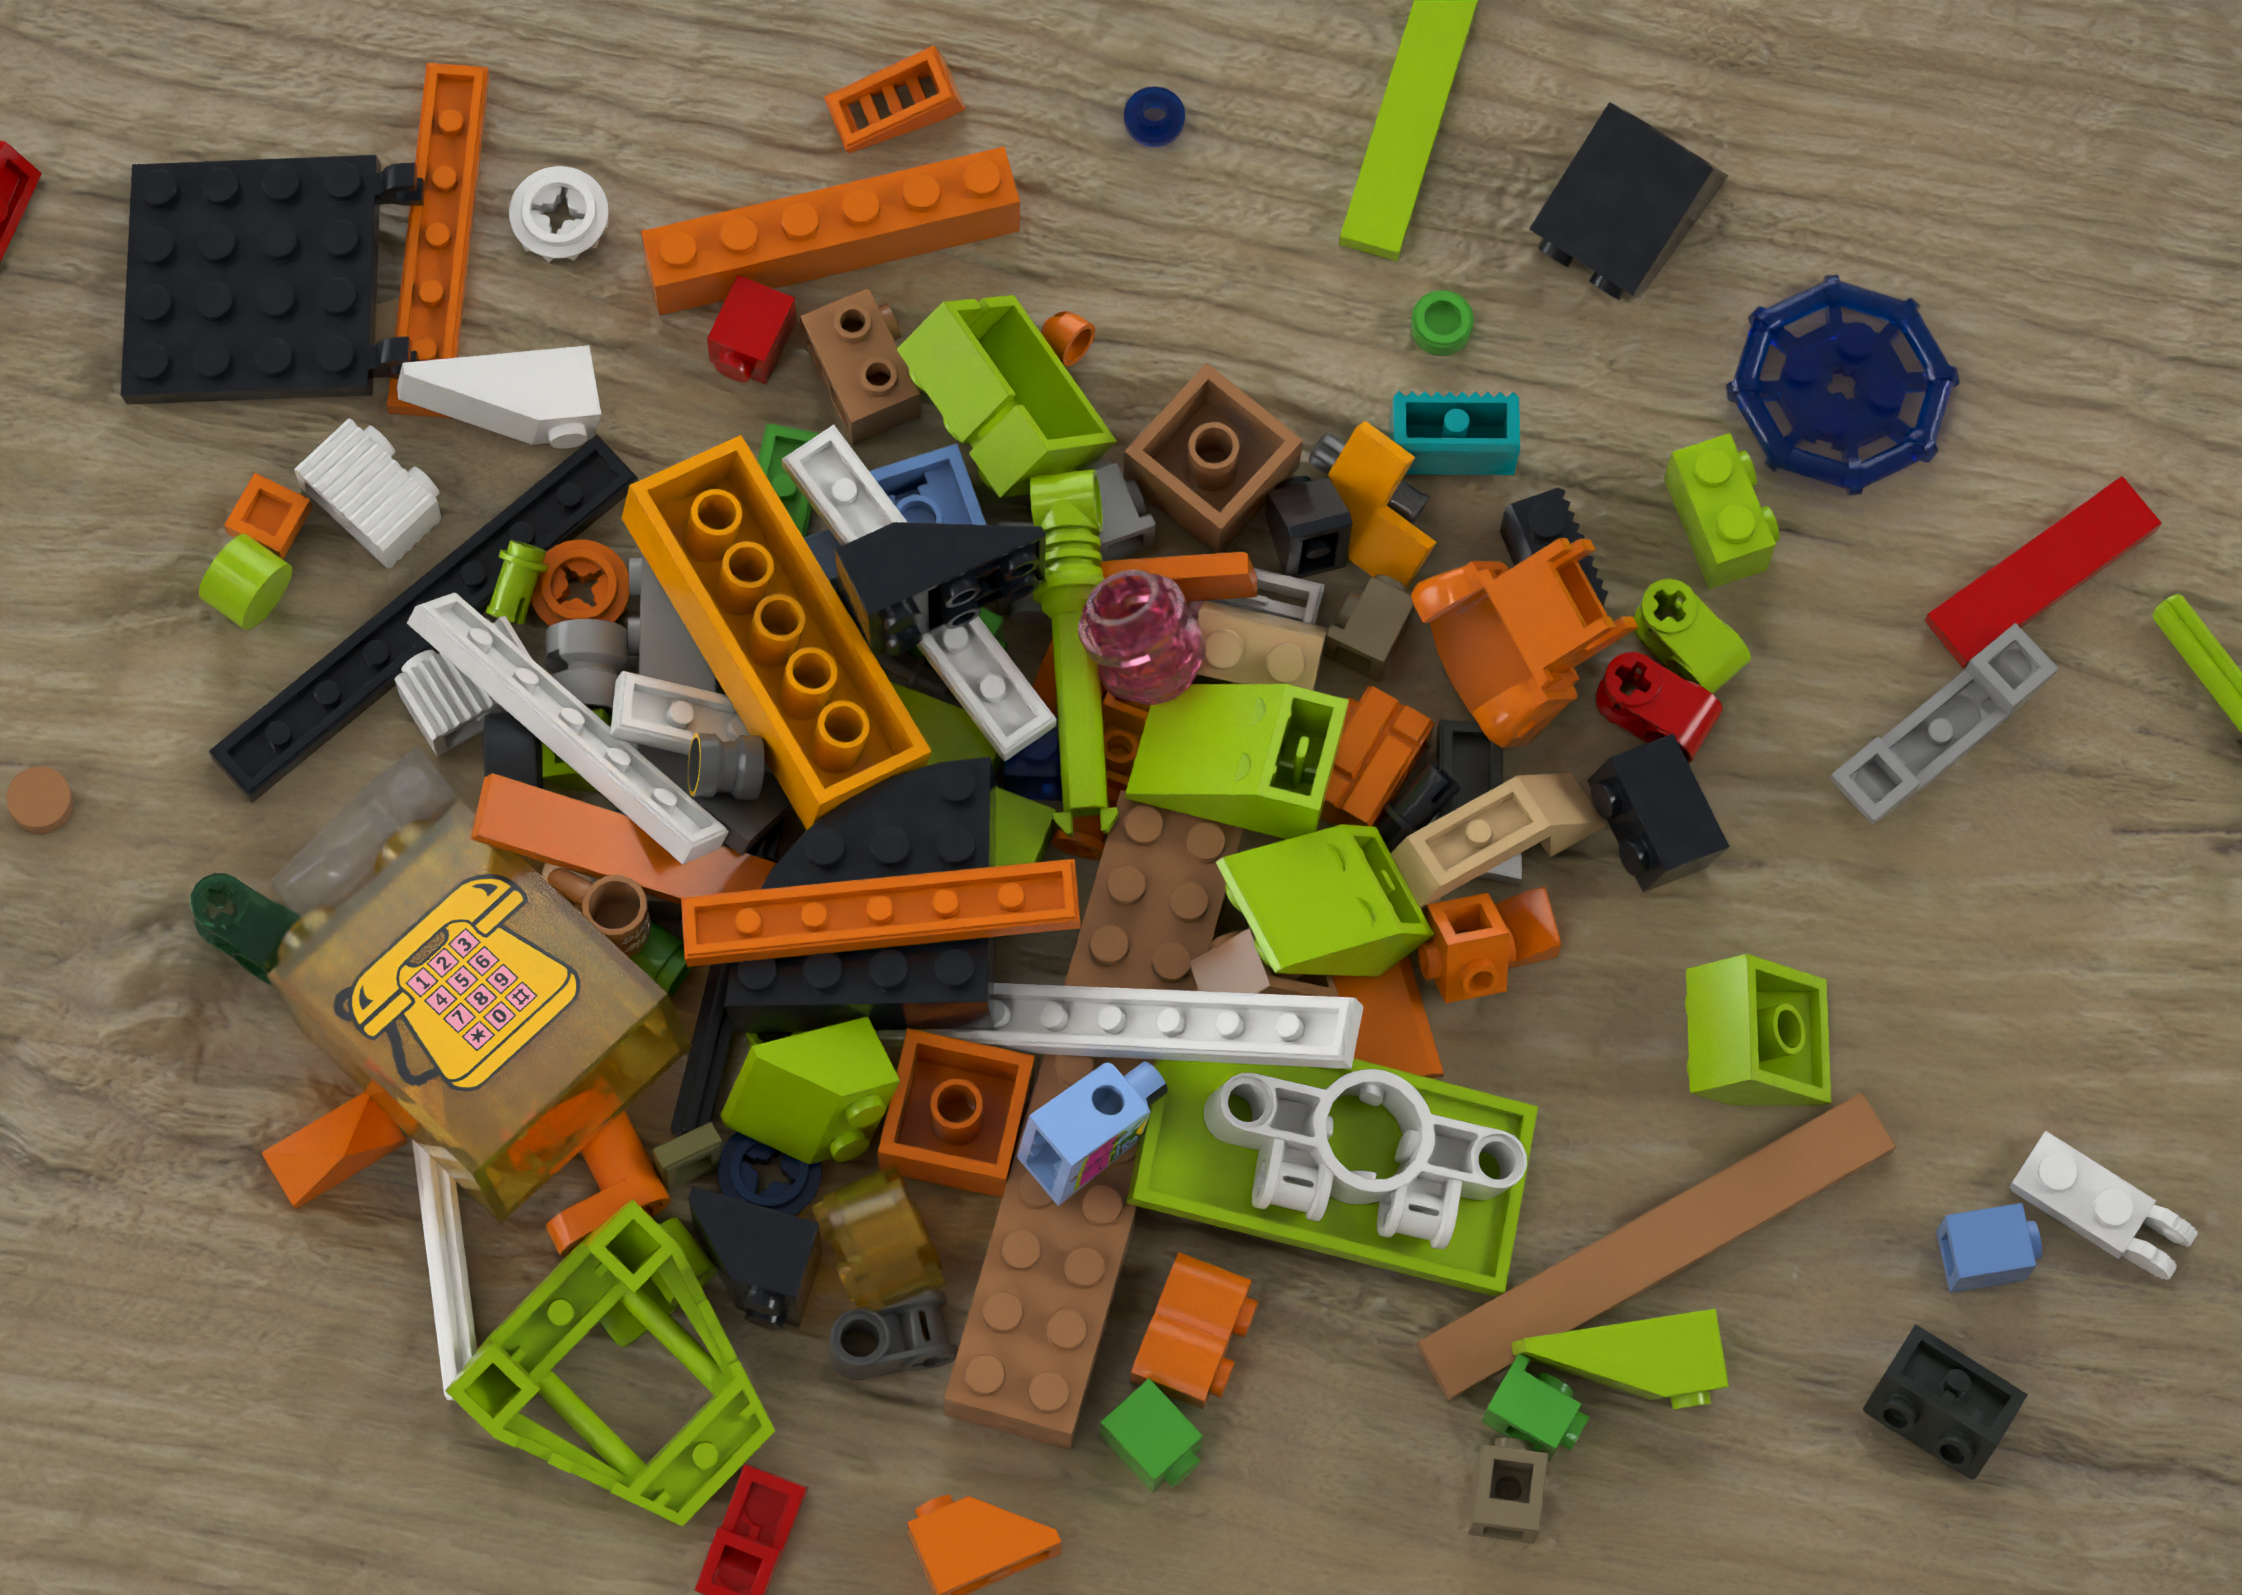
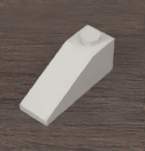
(516, 394)

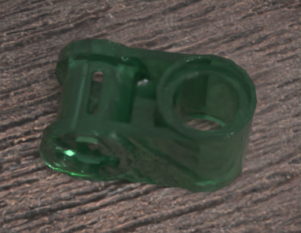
(251, 932)

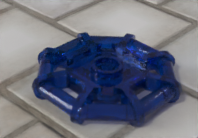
(1855, 353)

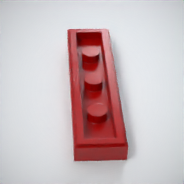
(2043, 570)

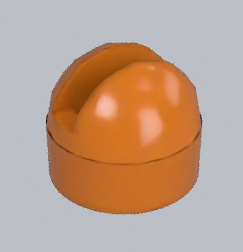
(1068, 336)

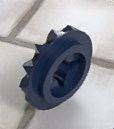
(741, 1181)

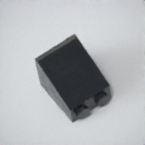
(1625, 203)

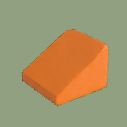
(1531, 925)

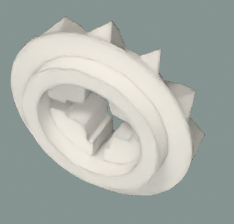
(543, 193)

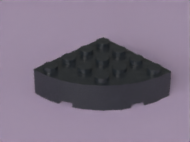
(900, 827)

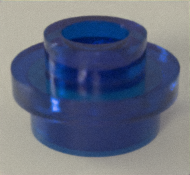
(1154, 132)

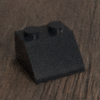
(760, 1256)

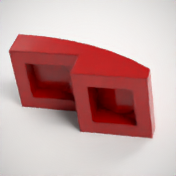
(752, 1534)

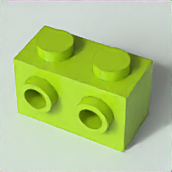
(1720, 510)

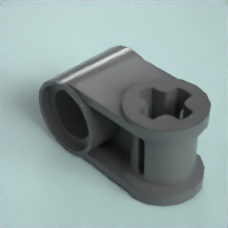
(897, 1338)

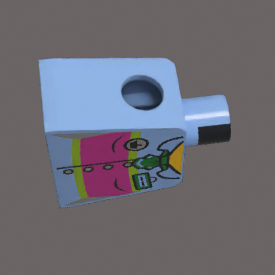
(1088, 1127)

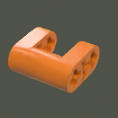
(621, 1173)

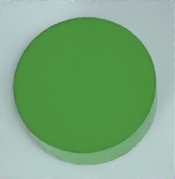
(1442, 323)

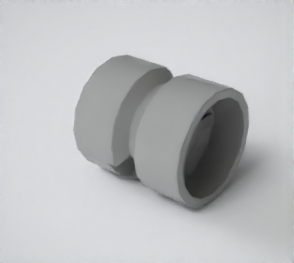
(587, 659)

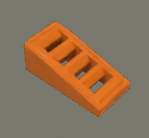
(886, 81)

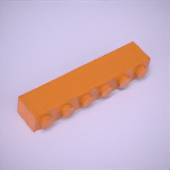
(833, 229)

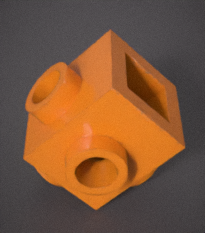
(1468, 949)

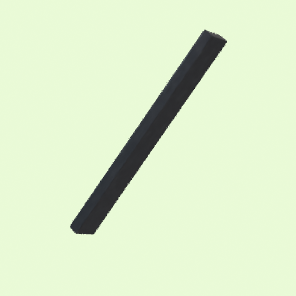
(372, 657)

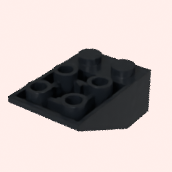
(932, 576)

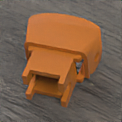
(1517, 636)

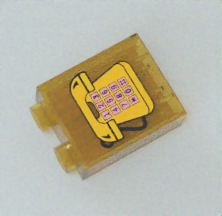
(477, 1009)

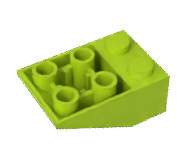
(1241, 755)
(1326, 903)

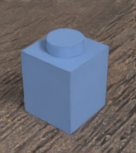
(1988, 1247)

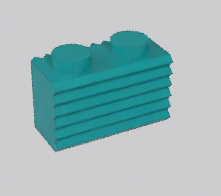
(1457, 432)

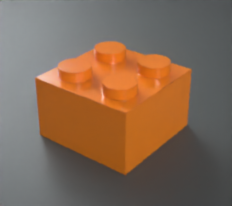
(956, 1112)

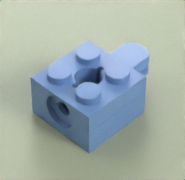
(924, 490)

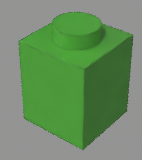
(1152, 1437)

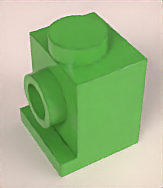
(1536, 1410)

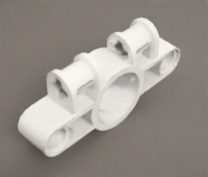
(1301, 1172)

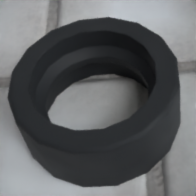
(511, 750)

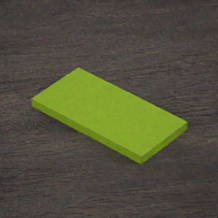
(1205, 1180)

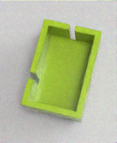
(1004, 392)

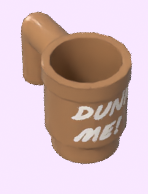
(612, 904)

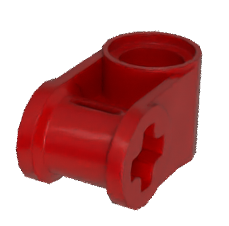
(1659, 705)

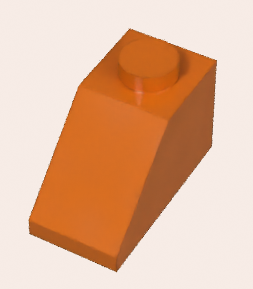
(976, 1543)

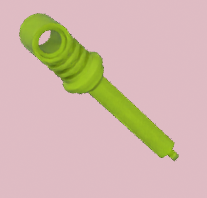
(1072, 518)

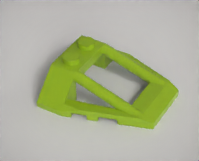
(559, 1312)

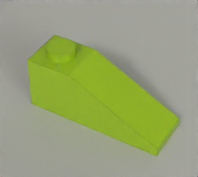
(1647, 1357)

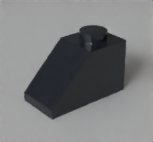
(1308, 526)

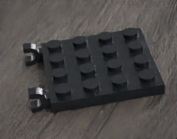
(258, 279)

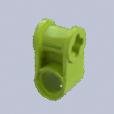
(1693, 643)

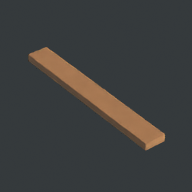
(1658, 1244)

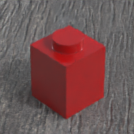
(751, 331)

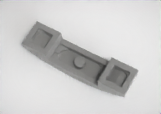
(1945, 726)

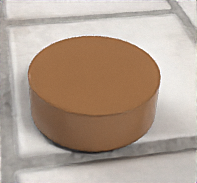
(39, 800)

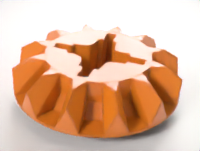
(586, 562)

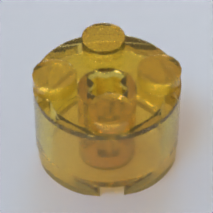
(882, 1240)

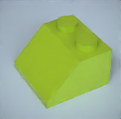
(1757, 1033)
(814, 1092)

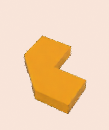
(1366, 480)

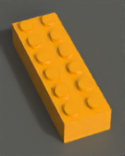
(772, 628)

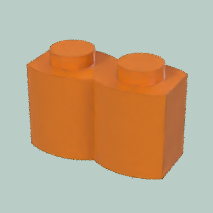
(1193, 1331)

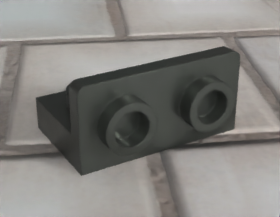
(1944, 1402)

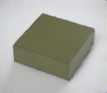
(688, 1156)

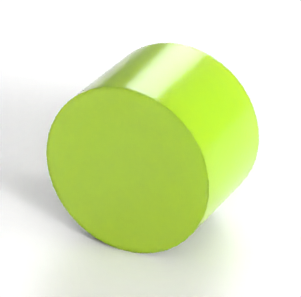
(245, 581)

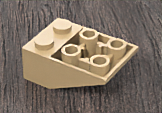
(1258, 648)

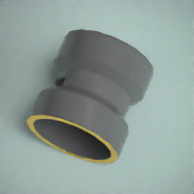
(725, 766)

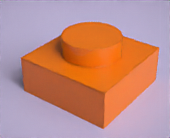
(269, 514)

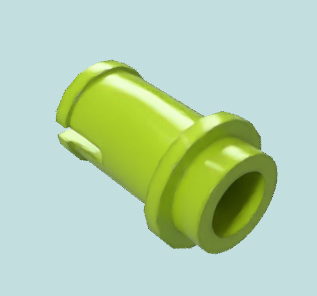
(517, 581)

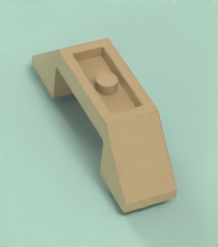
(1493, 830)

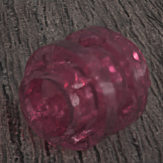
(1141, 637)

